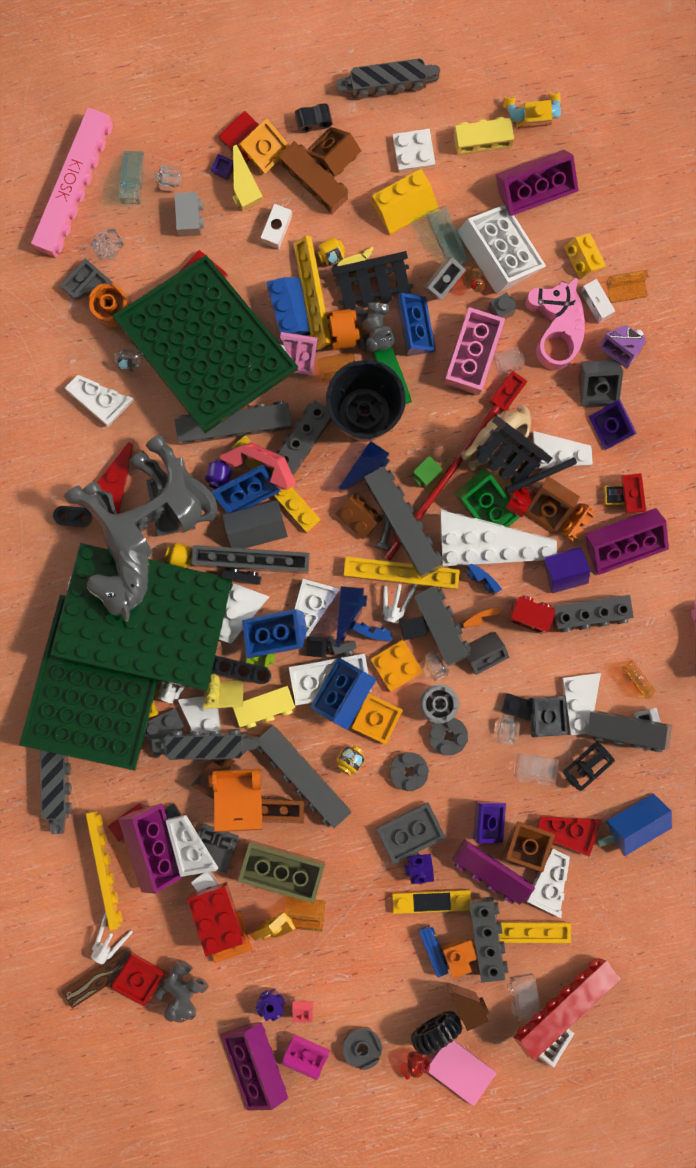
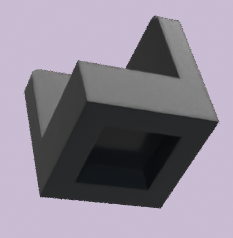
(316, 647)

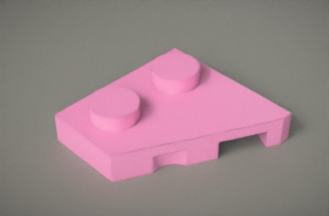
(301, 350)

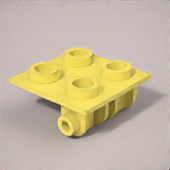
(223, 693)

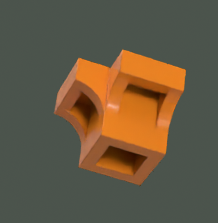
(458, 955)

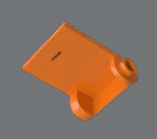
(237, 797)

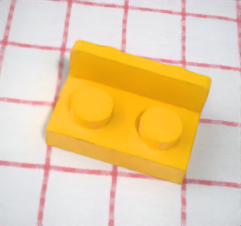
(275, 926)

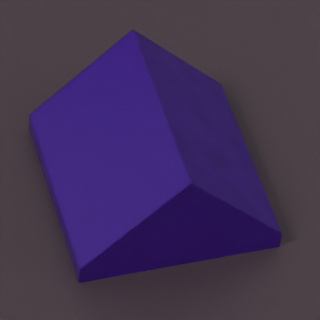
(612, 425)
(567, 570)
(489, 822)

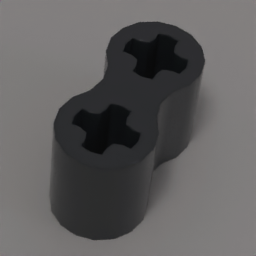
(313, 118)

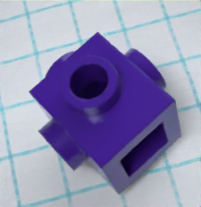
(420, 869)
(270, 998)

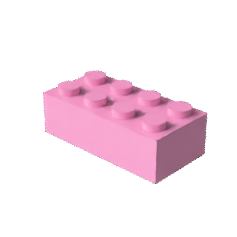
(474, 351)

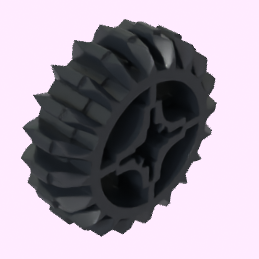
(436, 1033)

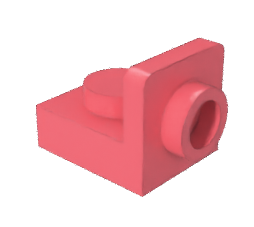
(302, 1011)

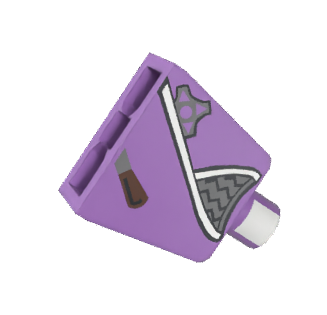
(623, 344)

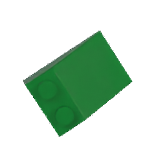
(486, 499)

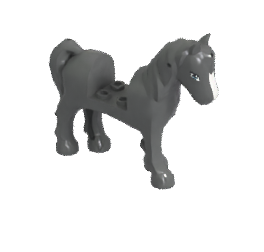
(178, 497)

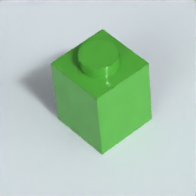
(426, 472)

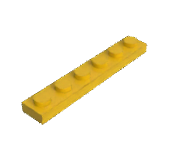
(312, 291)
(288, 498)
(399, 573)
(105, 876)

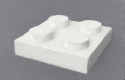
(414, 150)

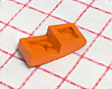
(476, 620)

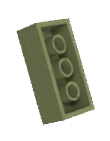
(281, 871)

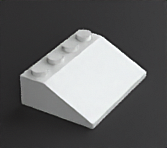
(500, 248)

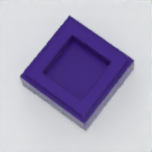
(222, 167)

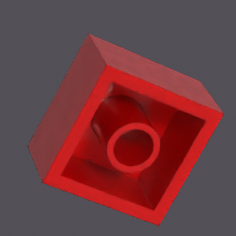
(531, 614)

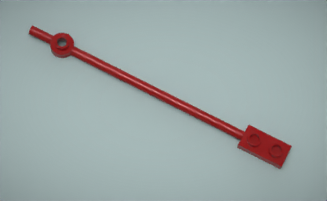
(501, 400)

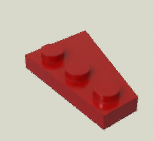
(572, 833)

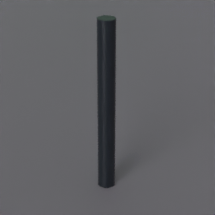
(541, 475)

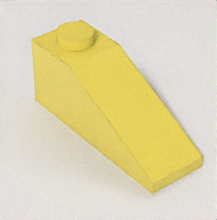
(245, 188)

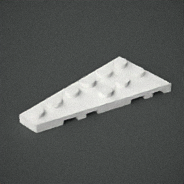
(483, 542)

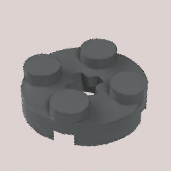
(448, 747)
(409, 782)
(359, 1059)

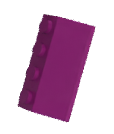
(537, 182)
(627, 541)
(150, 848)
(492, 872)
(254, 1067)

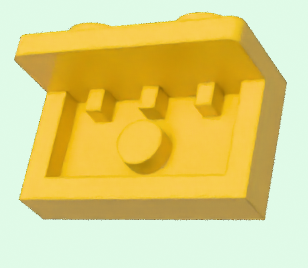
(584, 255)

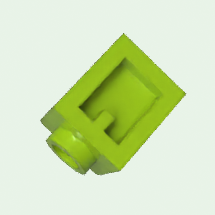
(263, 661)

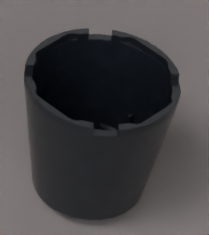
(365, 386)

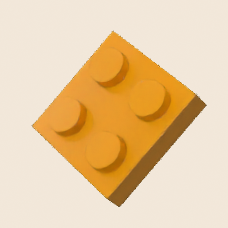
(264, 146)
(396, 665)
(377, 719)

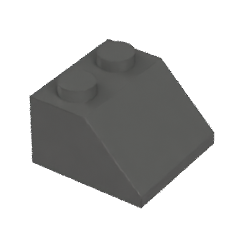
(600, 382)

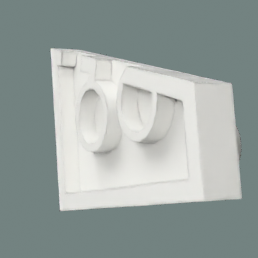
(314, 601)
(199, 717)

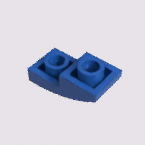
(477, 574)
(379, 634)

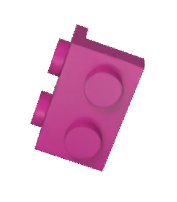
(305, 1057)

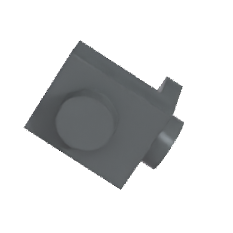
(345, 649)

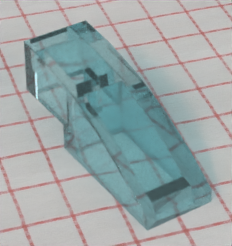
(131, 177)
(446, 234)

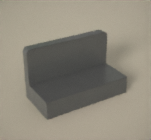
(487, 653)

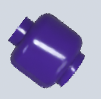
(218, 474)

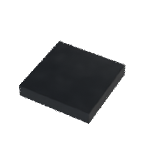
(548, 716)

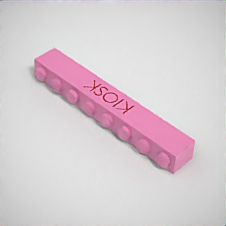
(72, 183)

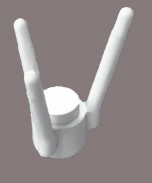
(392, 612)
(168, 692)
(102, 950)

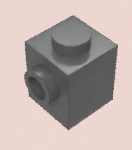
(502, 306)

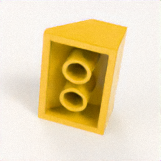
(404, 201)

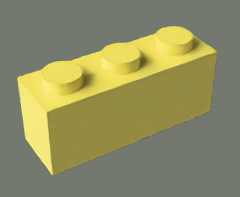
(483, 135)
(265, 707)

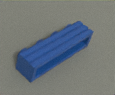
(435, 955)

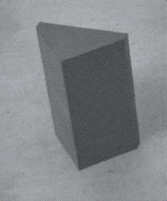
(255, 525)

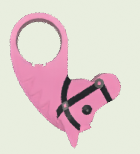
(566, 314)

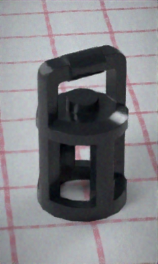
(585, 768)

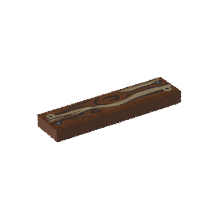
(95, 980)

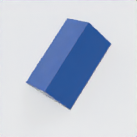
(415, 324)
(246, 490)
(640, 823)

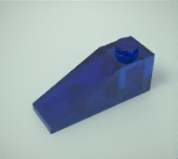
(369, 461)
(349, 610)

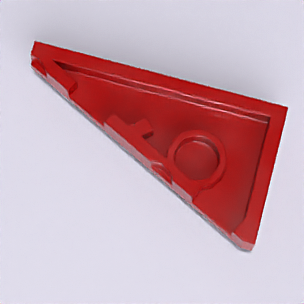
(116, 476)

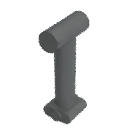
(384, 537)

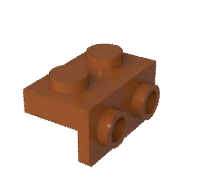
(359, 515)

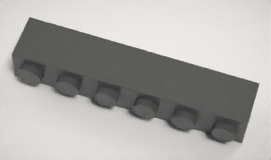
(244, 422)
(402, 522)
(250, 559)
(304, 777)

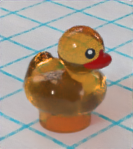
(473, 279)

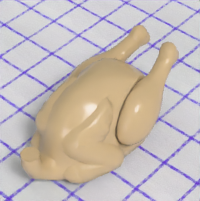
(519, 420)

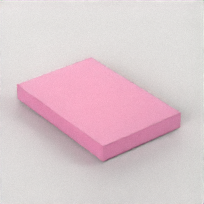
(461, 1071)

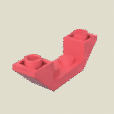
(281, 475)

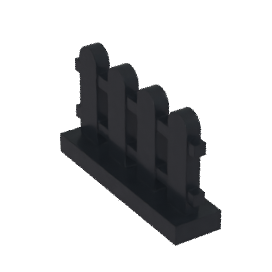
(381, 275)
(509, 445)

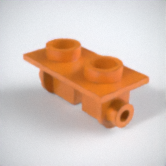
(581, 515)

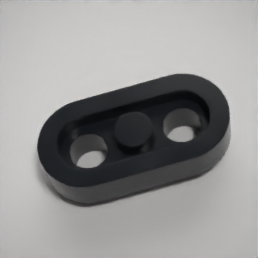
(73, 516)

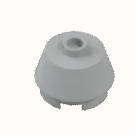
(439, 703)

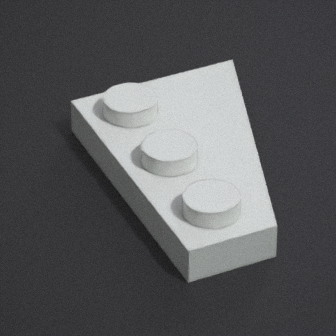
(100, 401)
(562, 450)
(241, 605)
(580, 700)
(188, 848)
(550, 883)

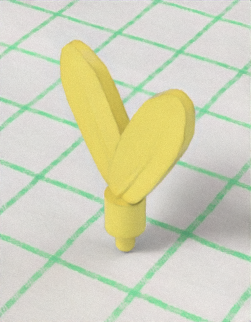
(356, 258)

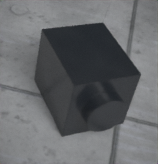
(414, 628)

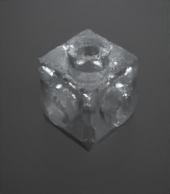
(107, 244)

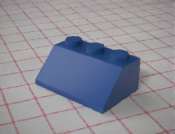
(289, 305)
(274, 633)
(343, 693)

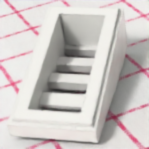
(560, 1049)

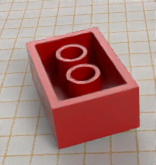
(216, 919)

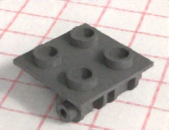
(219, 845)

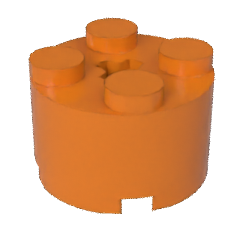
(101, 297)
(342, 329)

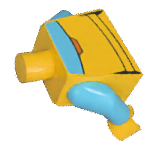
(534, 113)

